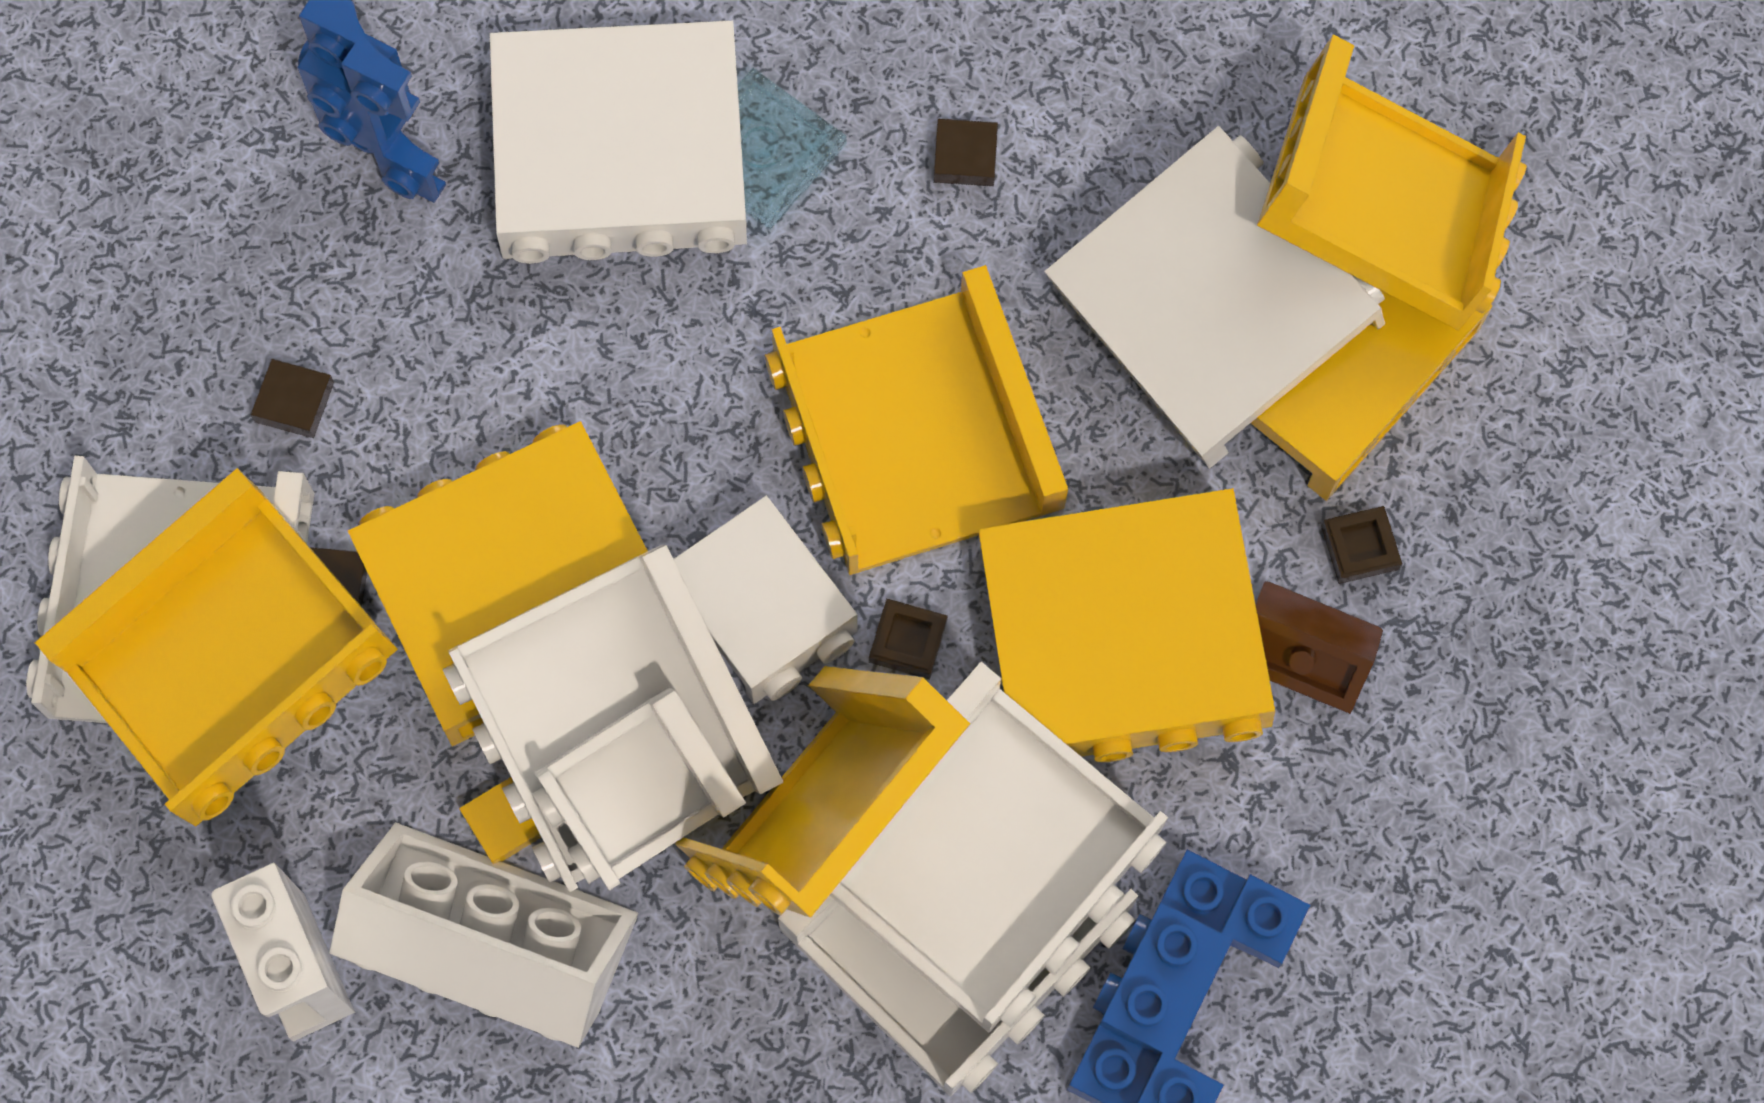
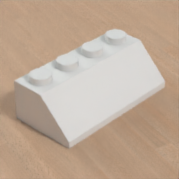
(482, 933)

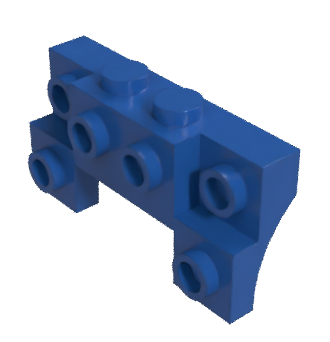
(363, 96)
(1170, 976)

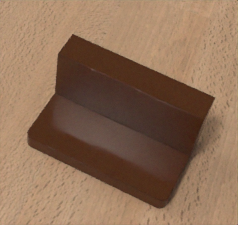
(1315, 646)

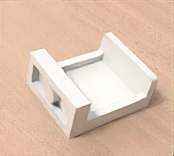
(766, 601)
(635, 788)
(282, 951)

